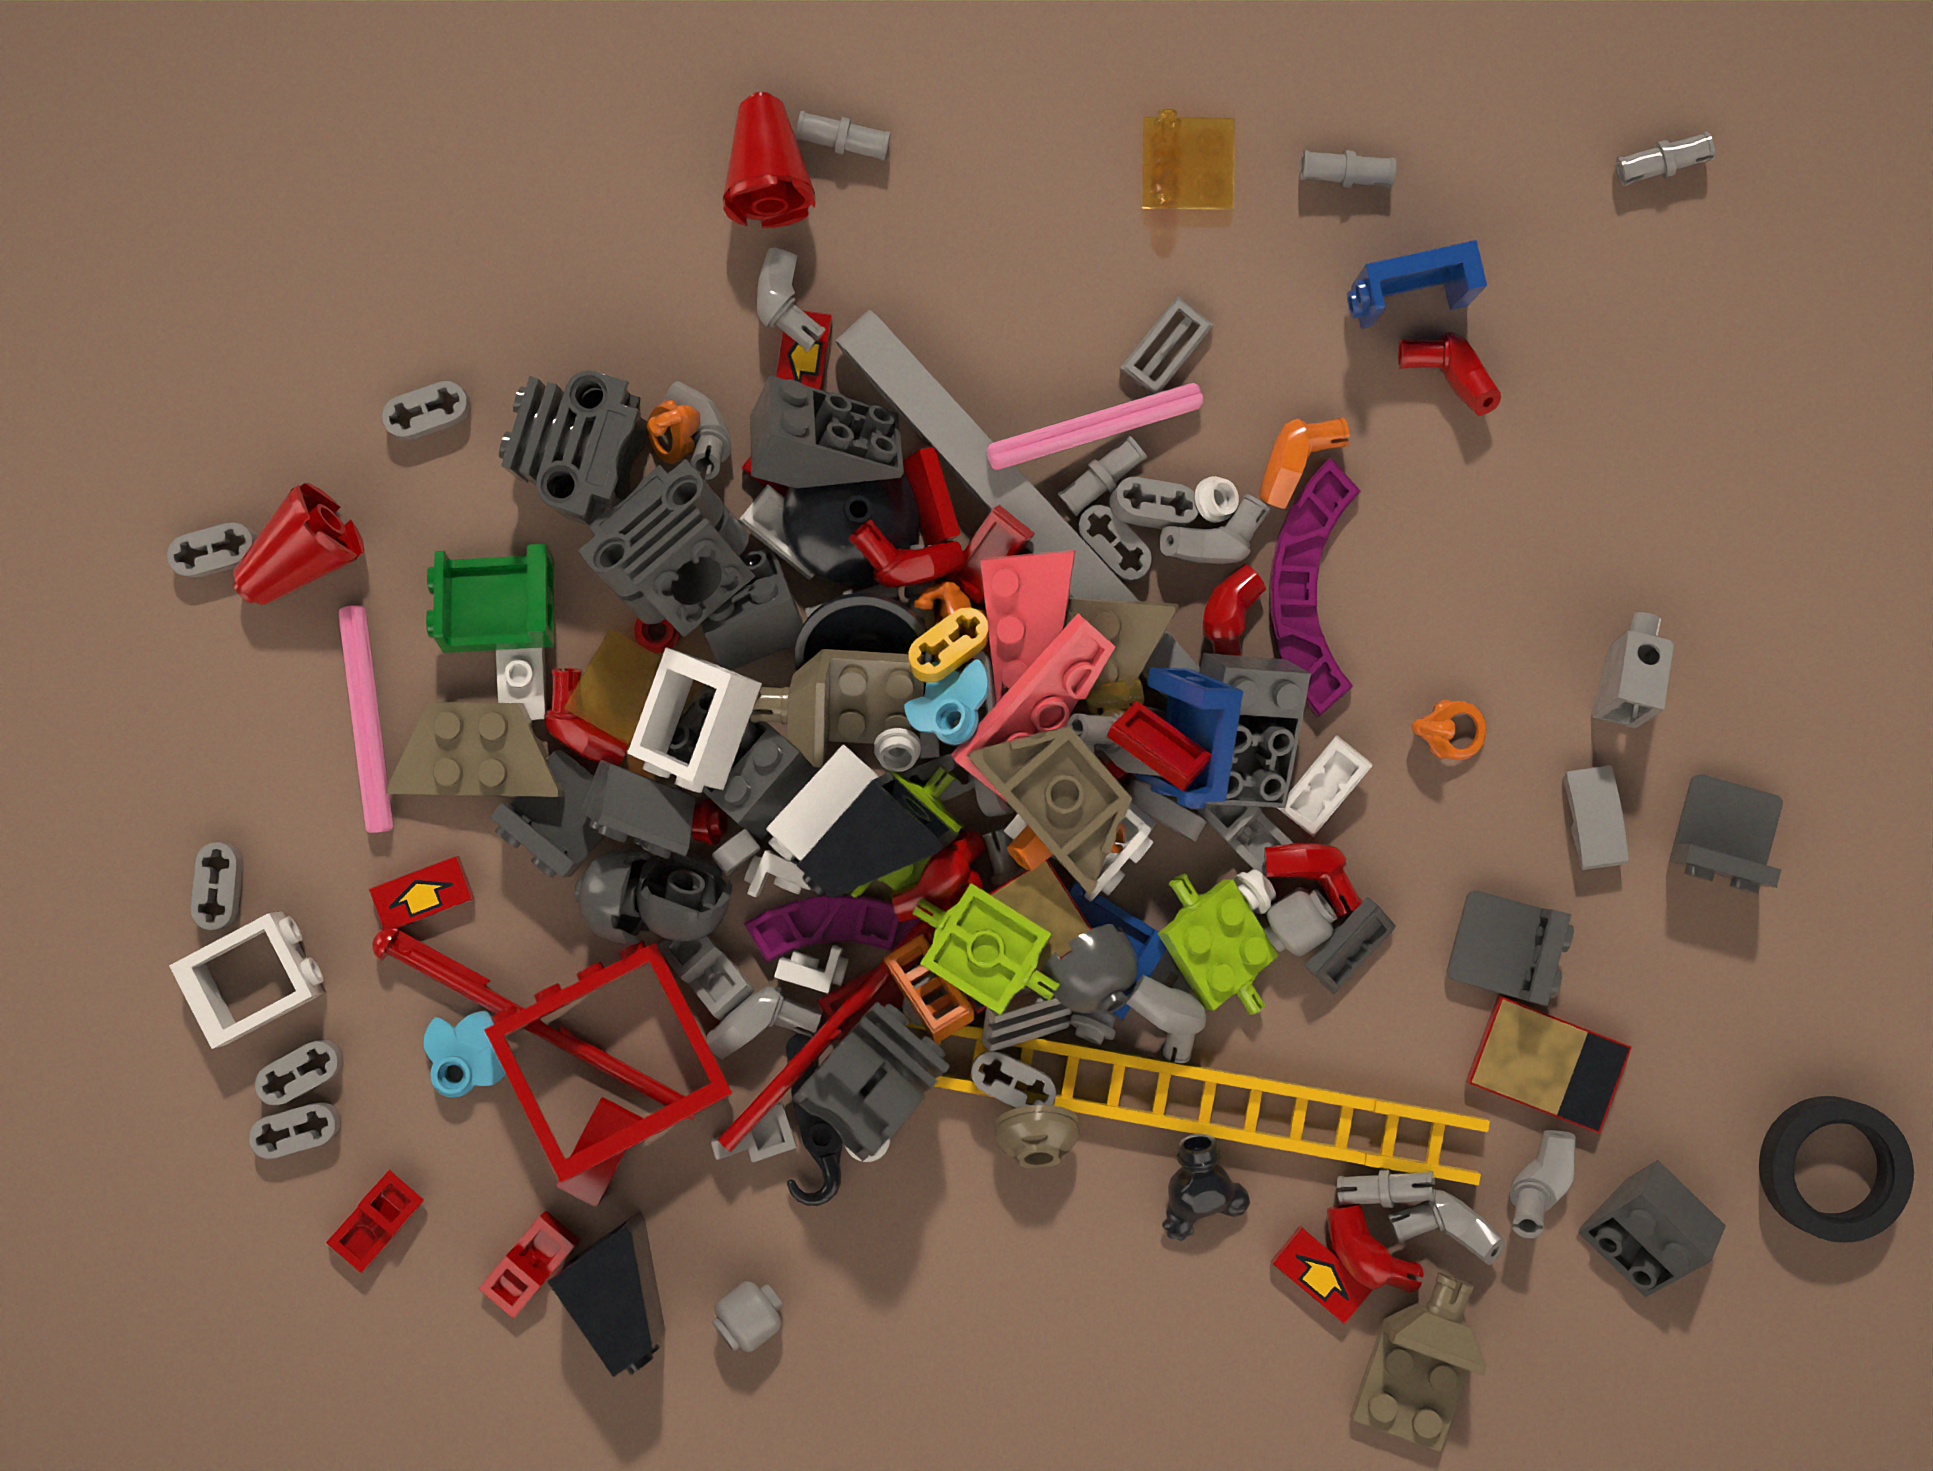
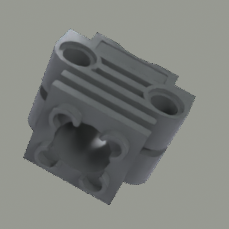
(567, 443)
(670, 549)
(872, 1080)

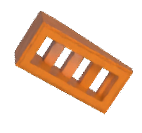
(950, 1022)

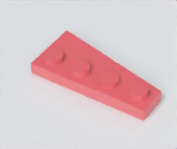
(1024, 609)
(1044, 693)

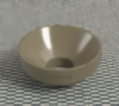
(1037, 1134)

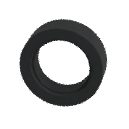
(1892, 1181)

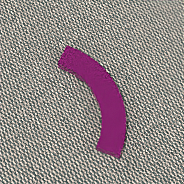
(1296, 578)
(828, 920)

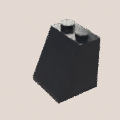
(874, 837)
(615, 1296)

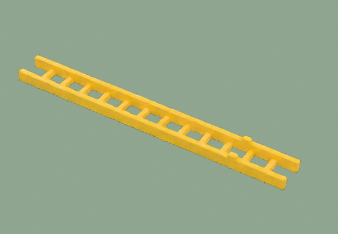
(1248, 1133)

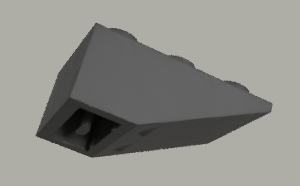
(821, 437)
(1266, 725)
(763, 774)

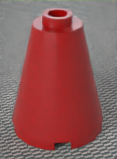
(766, 167)
(296, 547)

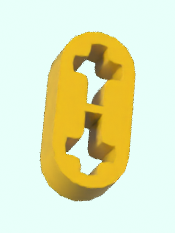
(941, 637)

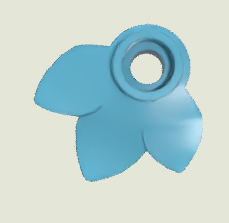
(948, 700)
(465, 1047)

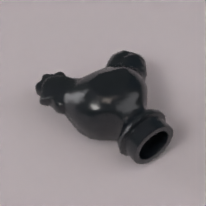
(1200, 1187)

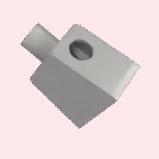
(1635, 674)

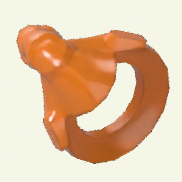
(683, 424)
(950, 600)
(1439, 729)

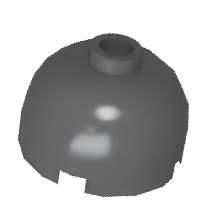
(609, 895)
(682, 896)
(1095, 972)

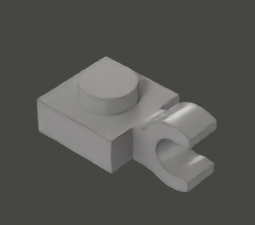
(766, 1139)

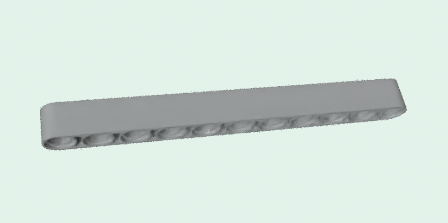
(963, 450)

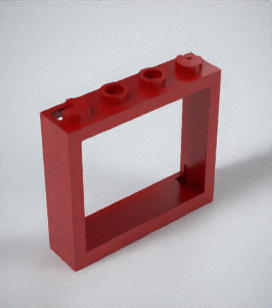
(555, 998)

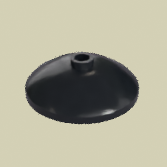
(820, 525)
(859, 617)

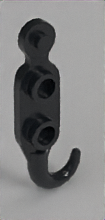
(818, 1138)

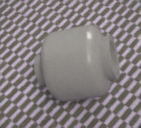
(1300, 921)
(747, 1316)

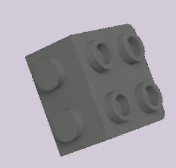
(552, 825)
(1727, 833)
(1510, 947)

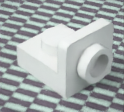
(786, 872)
(805, 971)

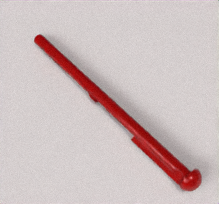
(472, 986)
(828, 1033)

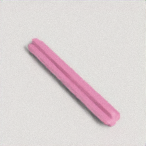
(1094, 426)
(365, 718)

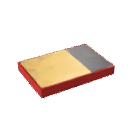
(1046, 902)
(1548, 1064)

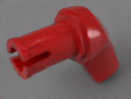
(1460, 366)
(908, 566)
(1227, 607)
(572, 730)
(1318, 863)
(941, 877)
(1364, 1255)

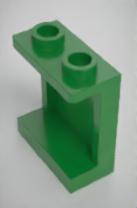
(492, 602)

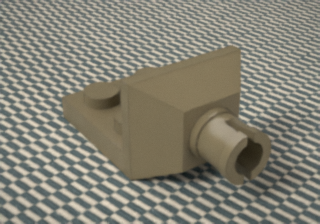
(841, 700)
(1420, 1367)

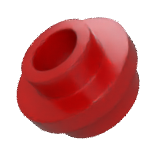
(656, 646)
(709, 822)

